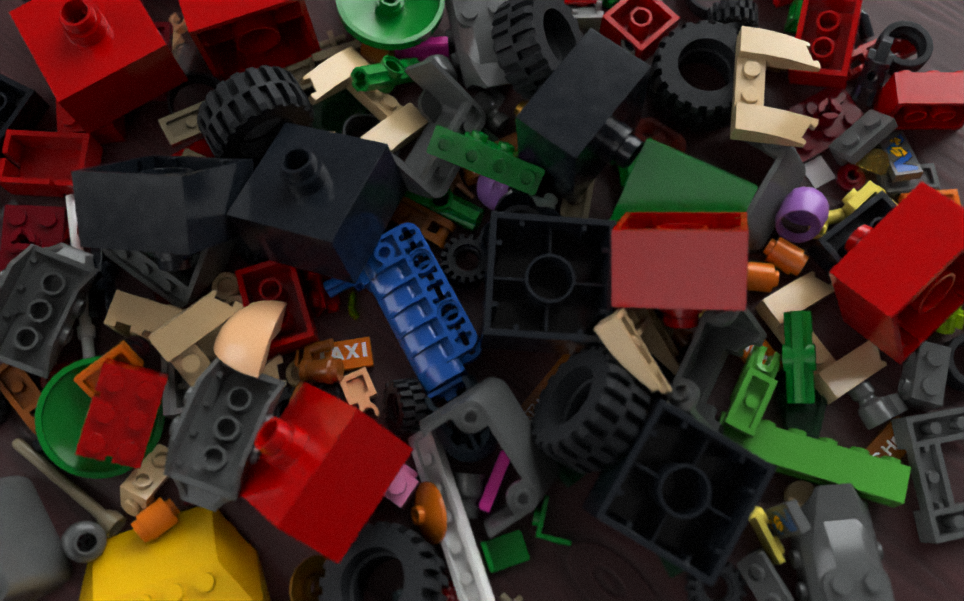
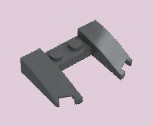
(921, 436)

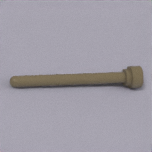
(109, 520)

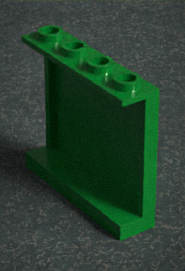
(680, 183)

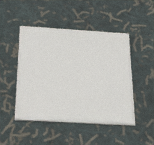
(818, 172)

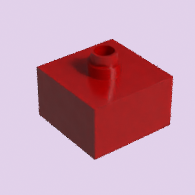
(249, 33)
(98, 56)
(680, 263)
(904, 273)
(322, 470)

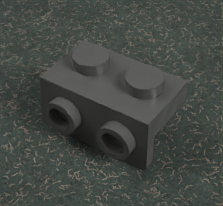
(862, 137)
(763, 577)

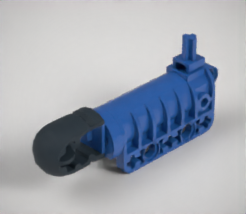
(423, 333)

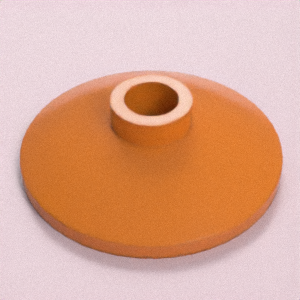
(429, 512)

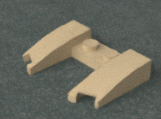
(749, 117)
(398, 123)
(632, 336)
(179, 337)
(831, 376)

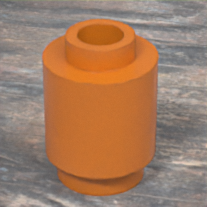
(785, 256)
(761, 277)
(156, 519)

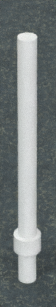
(85, 331)

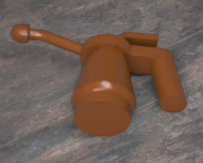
(324, 370)

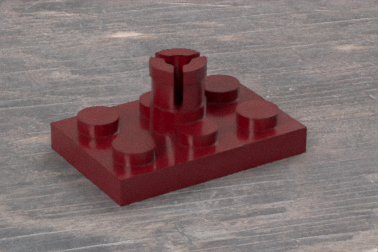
(835, 114)
(30, 224)

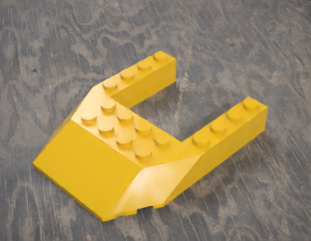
(191, 561)

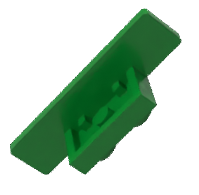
(486, 158)

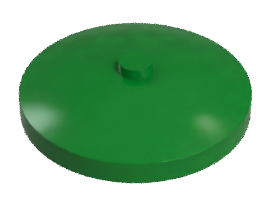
(390, 22)
(60, 422)

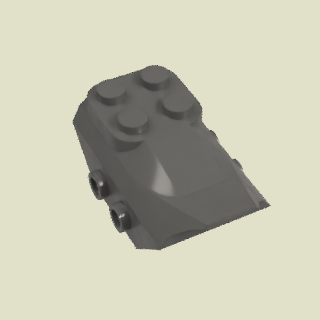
(471, 37)
(40, 302)
(217, 433)
(840, 551)

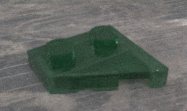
(800, 416)

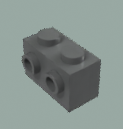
(925, 377)

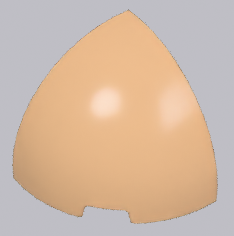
(247, 336)

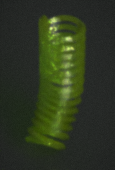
(352, 306)

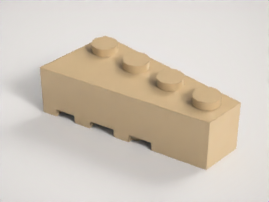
(142, 316)

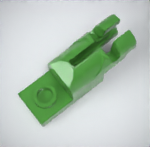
(752, 391)

